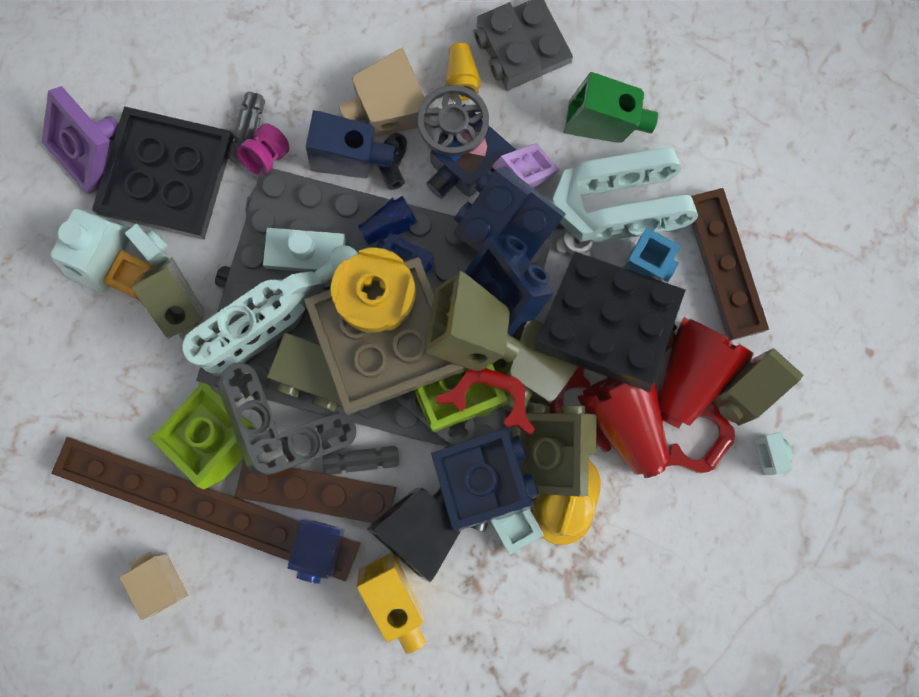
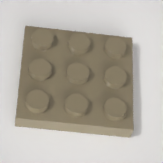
(384, 363)

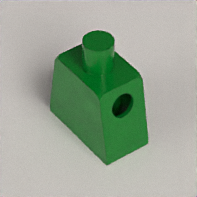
(608, 110)

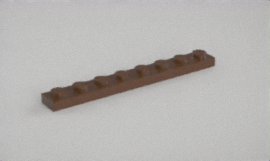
(187, 502)

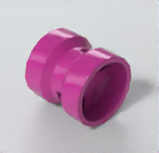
(264, 148)

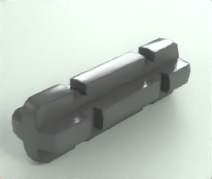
(247, 122)
(361, 460)

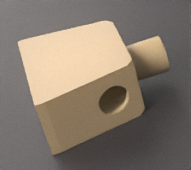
(386, 95)

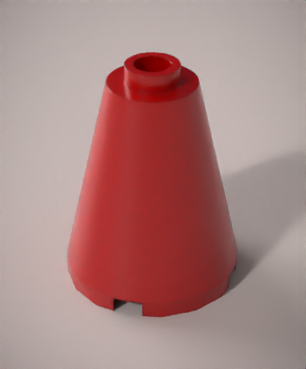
(698, 371)
(630, 422)

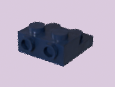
(507, 208)
(511, 278)
(484, 479)

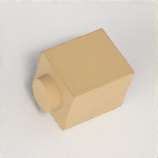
(152, 584)

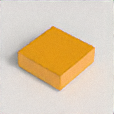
(125, 272)

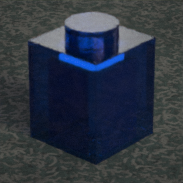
(315, 550)

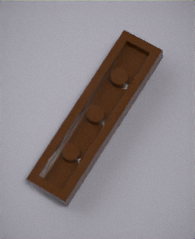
(727, 266)
(317, 493)

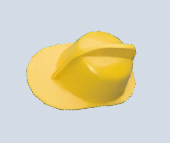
(568, 517)

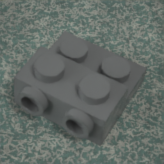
(521, 42)

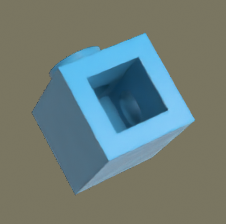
(653, 256)

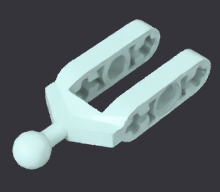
(617, 174)
(287, 292)

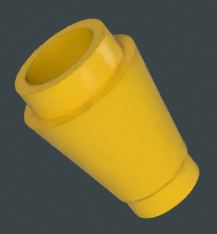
(462, 69)

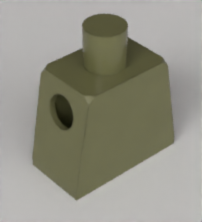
(167, 287)
(469, 325)
(539, 373)

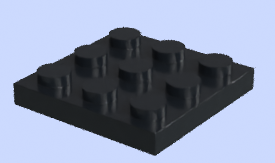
(163, 173)
(610, 321)

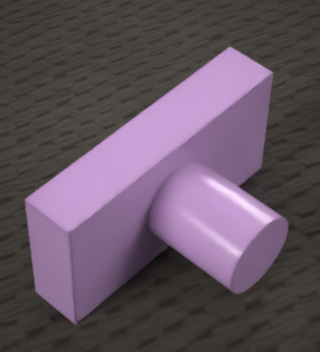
(529, 164)

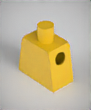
(387, 588)

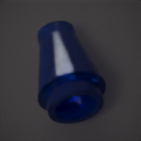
(392, 218)

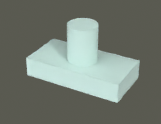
(299, 249)

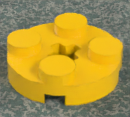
(361, 270)

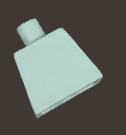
(88, 247)

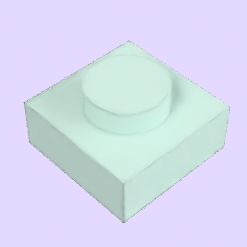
(149, 244)
(774, 453)
(517, 530)

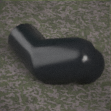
(393, 176)

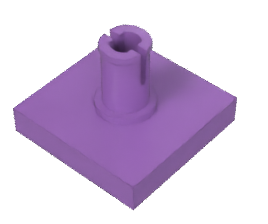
(76, 139)

